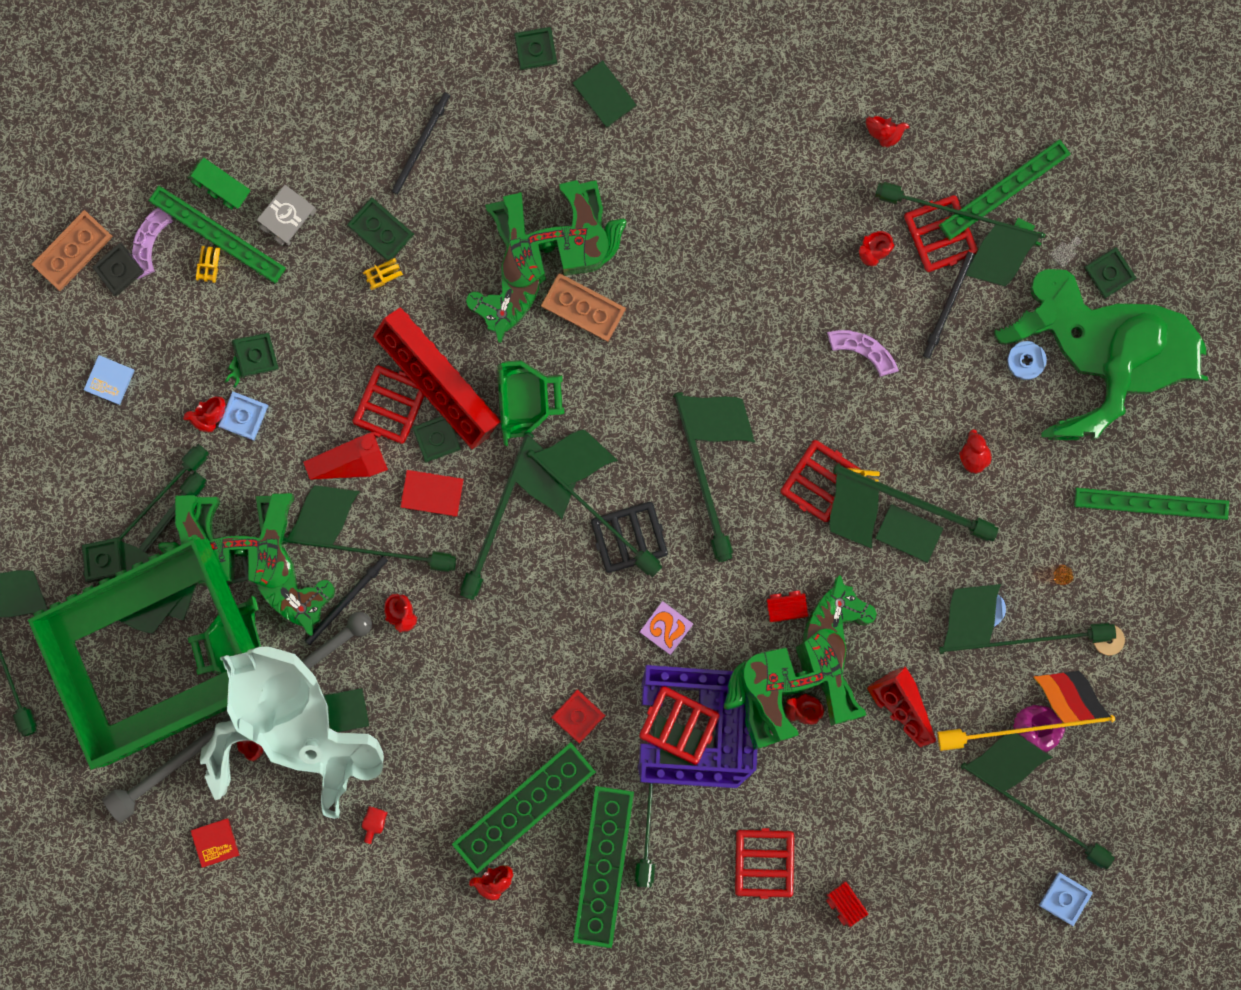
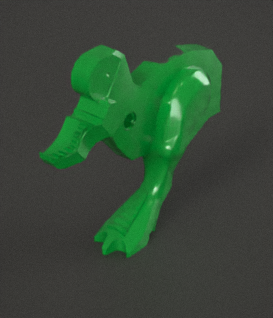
(1125, 344)

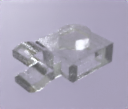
(1064, 253)

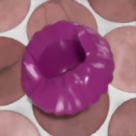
(1039, 716)

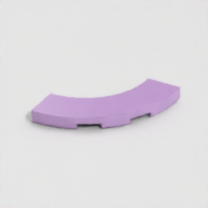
(145, 239)
(866, 346)

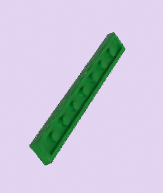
(1005, 189)
(217, 234)
(1151, 503)

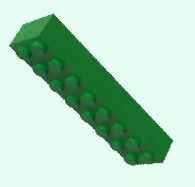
(523, 808)
(603, 867)

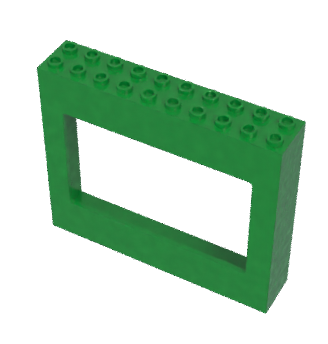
(111, 601)

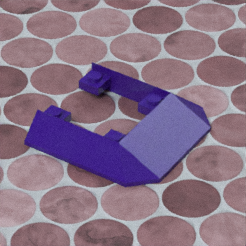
(733, 753)

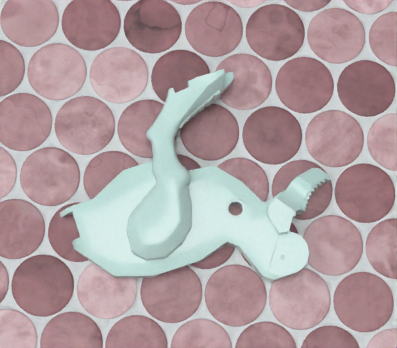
(289, 725)

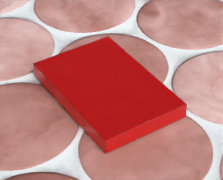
(432, 493)

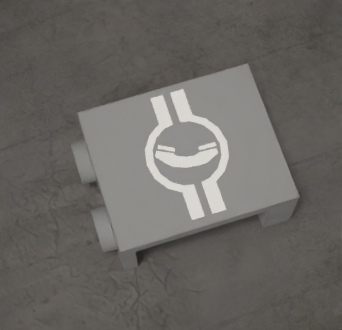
(285, 215)

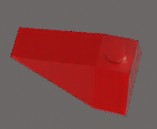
(352, 459)
(901, 697)

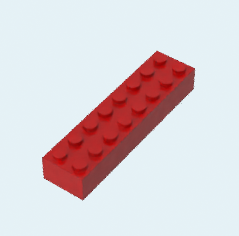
(436, 378)

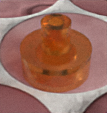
(1063, 575)

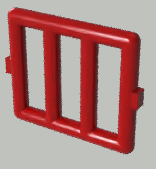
(923, 250)
(365, 404)
(795, 476)
(661, 742)
(788, 854)

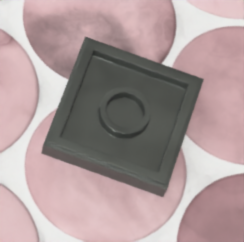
(118, 269)

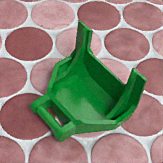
(525, 398)
(217, 641)

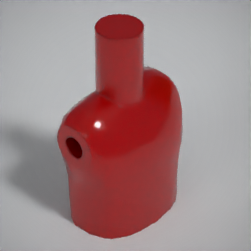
(373, 822)

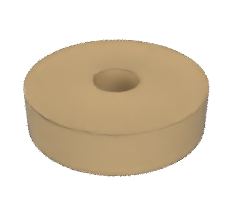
(1114, 647)

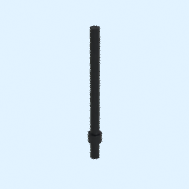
(438, 111)
(934, 337)
(371, 573)

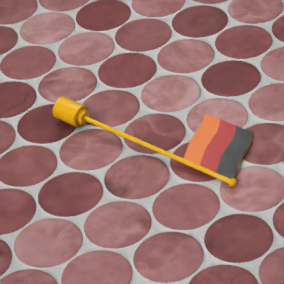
(1069, 698)

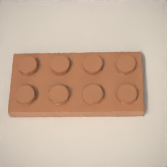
(72, 250)
(583, 307)

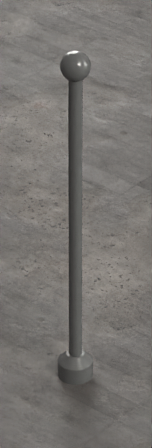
(122, 802)

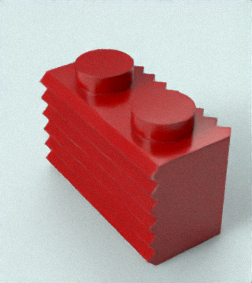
(786, 607)
(846, 904)

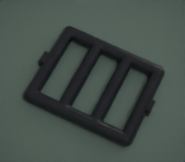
(631, 512)

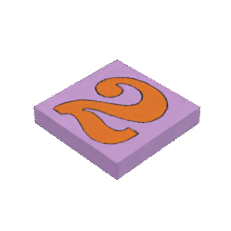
(666, 628)

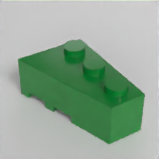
(218, 184)

